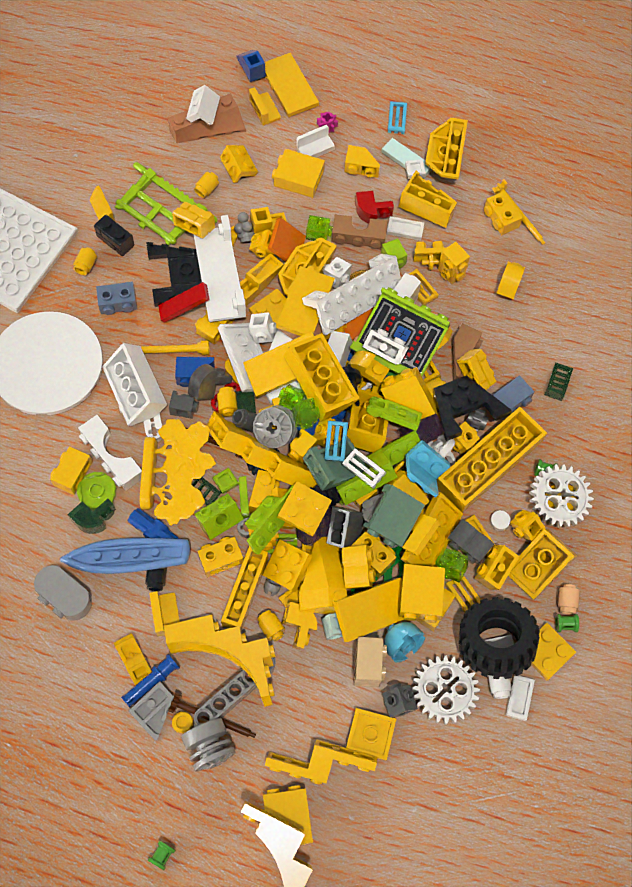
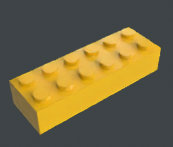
(490, 459)

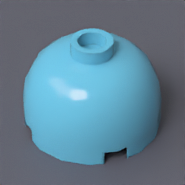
(402, 639)

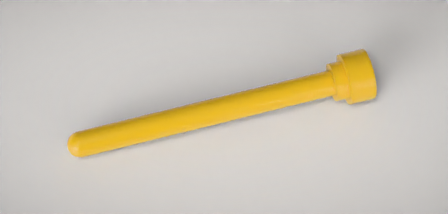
(201, 347)

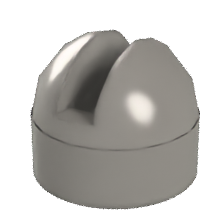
(272, 587)

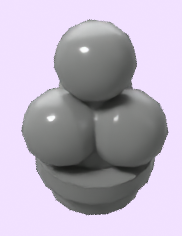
(244, 228)

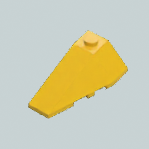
(322, 580)

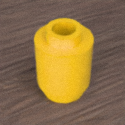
(206, 184)
(84, 261)
(227, 401)
(271, 626)

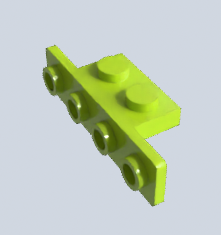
(265, 522)

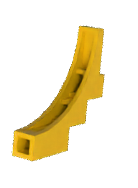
(205, 636)

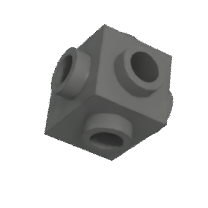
(399, 700)

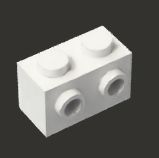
(386, 347)

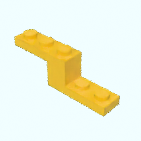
(321, 762)

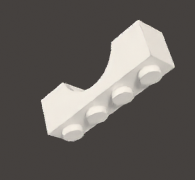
(124, 470)

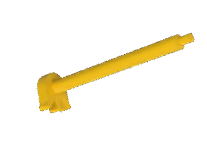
(502, 187)

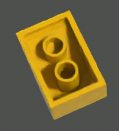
(541, 563)

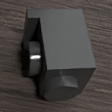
(183, 405)

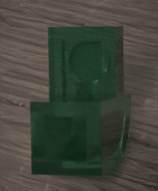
(92, 521)

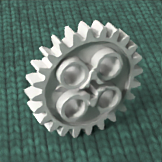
(561, 479)
(432, 676)

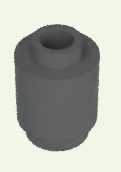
(244, 419)

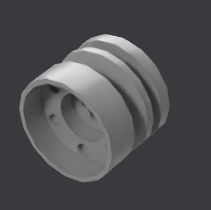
(275, 416)
(207, 742)

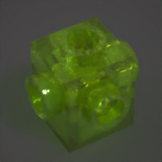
(454, 564)

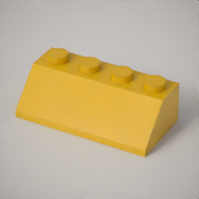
(321, 376)

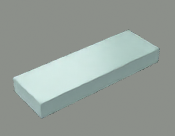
(401, 154)

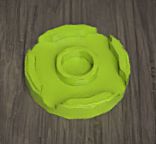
(95, 489)

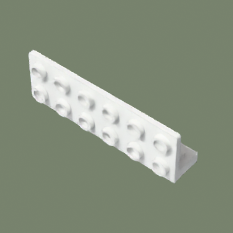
(220, 273)
(356, 295)

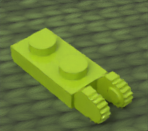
(394, 412)

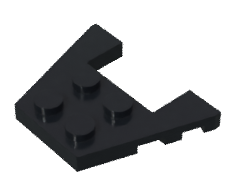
(182, 268)
(461, 398)

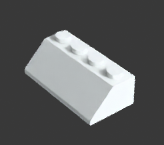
(134, 384)

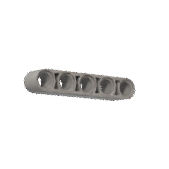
(226, 698)

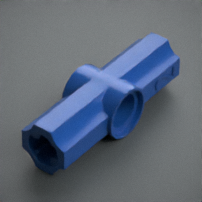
(148, 526)

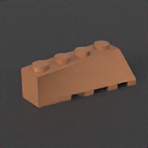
(226, 121)

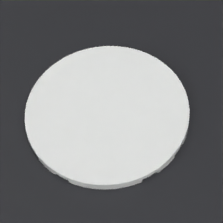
(48, 363)

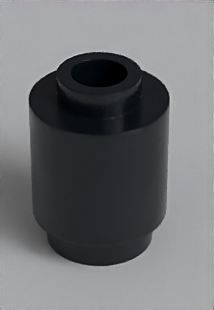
(155, 579)

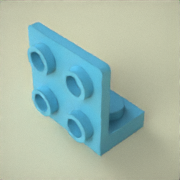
(425, 466)

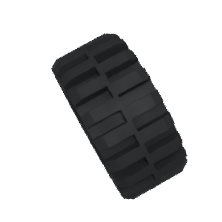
(494, 660)

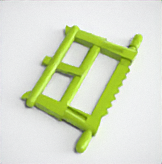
(137, 191)

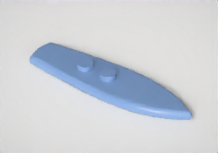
(128, 555)

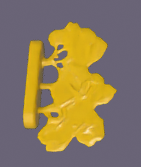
(181, 465)

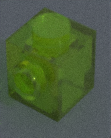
(318, 228)
(290, 394)
(305, 413)

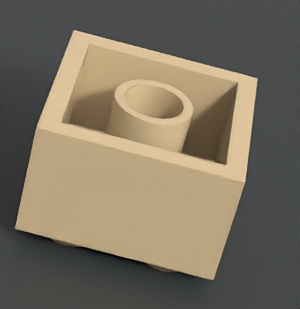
(368, 662)

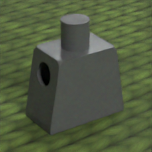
(344, 527)

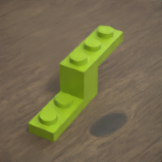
(385, 459)

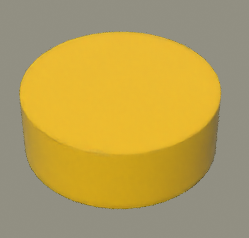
(182, 722)

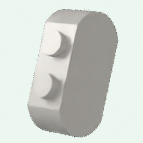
(62, 593)

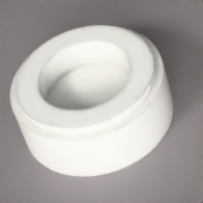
(500, 520)

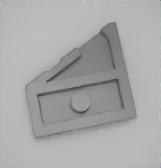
(153, 709)

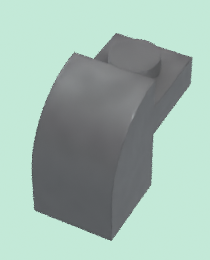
(204, 380)

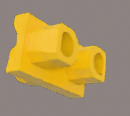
(428, 256)

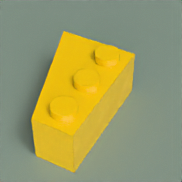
(426, 201)

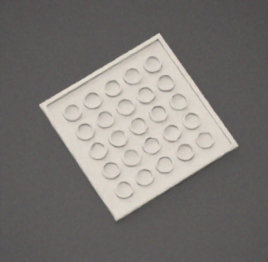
(28, 248)

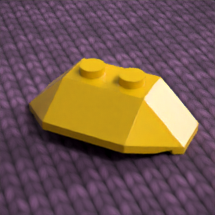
(446, 148)
(311, 255)

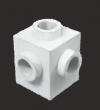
(339, 270)
(262, 327)

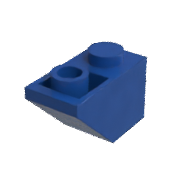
(252, 64)

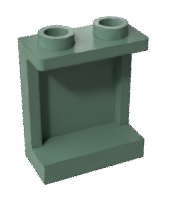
(330, 473)
(394, 516)

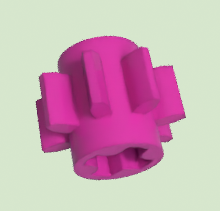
(327, 119)

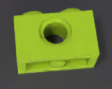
(219, 516)

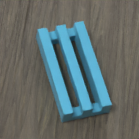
(396, 129)
(334, 458)

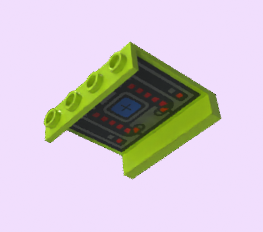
(409, 322)

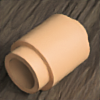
(568, 599)

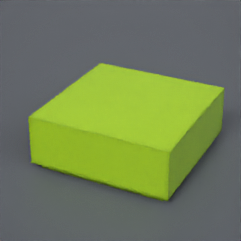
(225, 480)

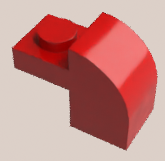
(369, 209)

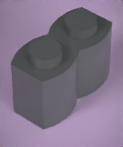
(470, 542)

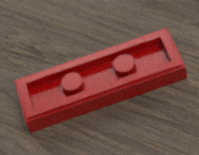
(183, 302)

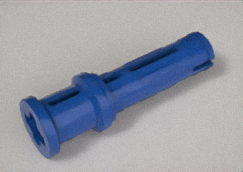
(158, 674)

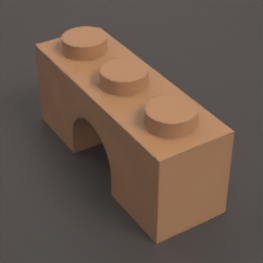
(345, 233)

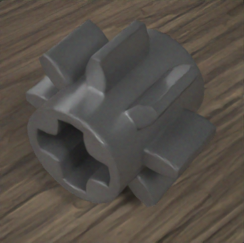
(477, 420)

